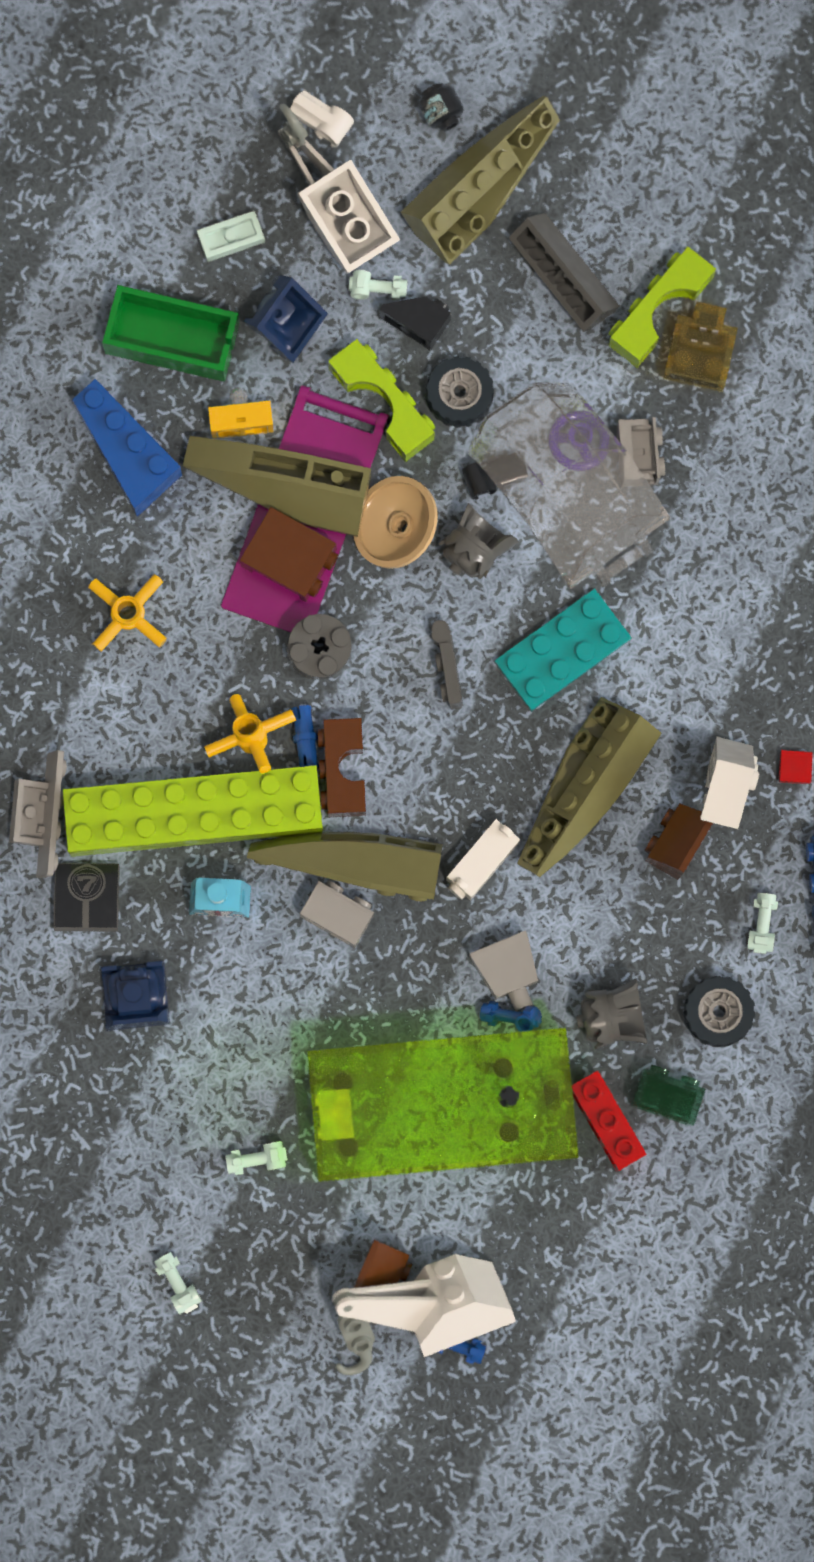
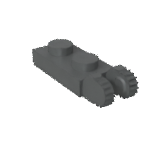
(446, 662)

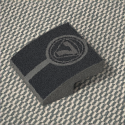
(86, 897)

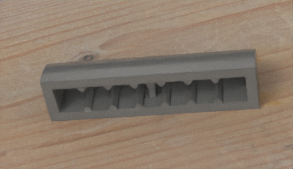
(563, 271)

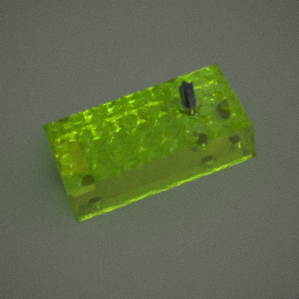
(442, 1105)

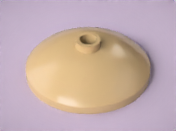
(386, 510)

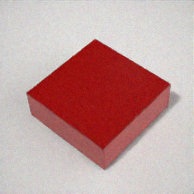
(795, 767)

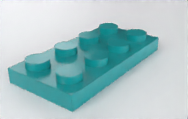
(562, 650)

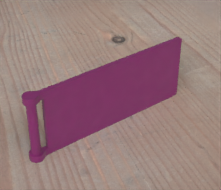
(318, 436)

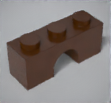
(341, 739)

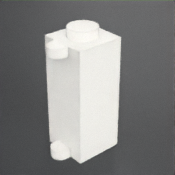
(482, 860)

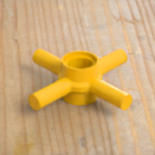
(118, 604)
(242, 727)

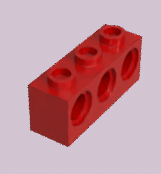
(607, 1121)

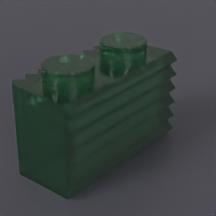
(668, 1096)

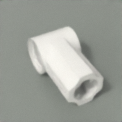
(326, 121)

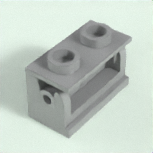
(642, 444)
(337, 913)

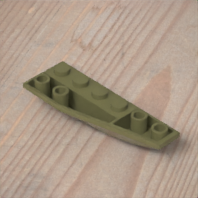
(479, 182)
(297, 484)
(588, 782)
(358, 859)

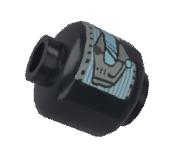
(441, 107)

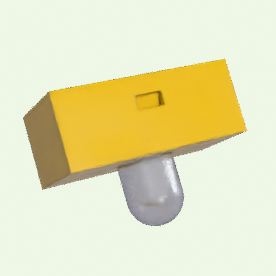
(240, 416)

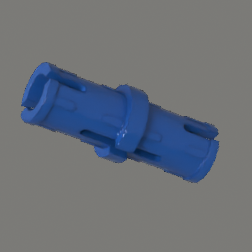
(305, 736)

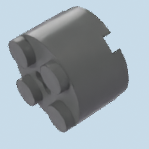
(335, 640)

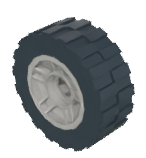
(467, 376)
(727, 995)

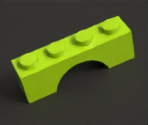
(685, 278)
(358, 370)

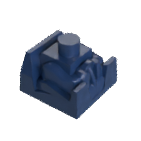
(287, 318)
(135, 996)

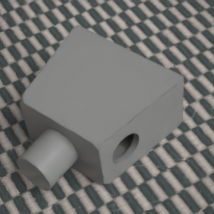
(507, 969)

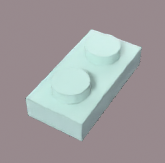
(230, 236)

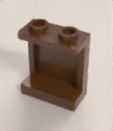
(290, 554)

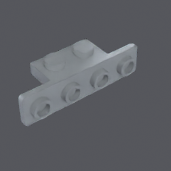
(37, 812)

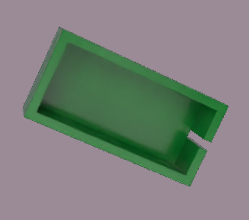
(171, 333)

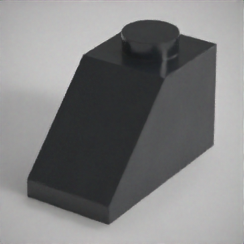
(418, 318)

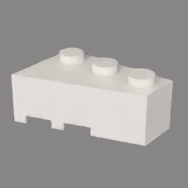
(729, 779)

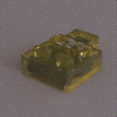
(701, 348)

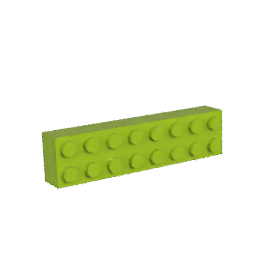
(192, 811)

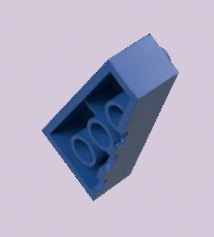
(130, 452)

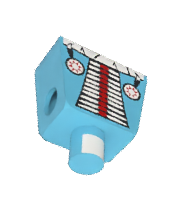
(219, 897)

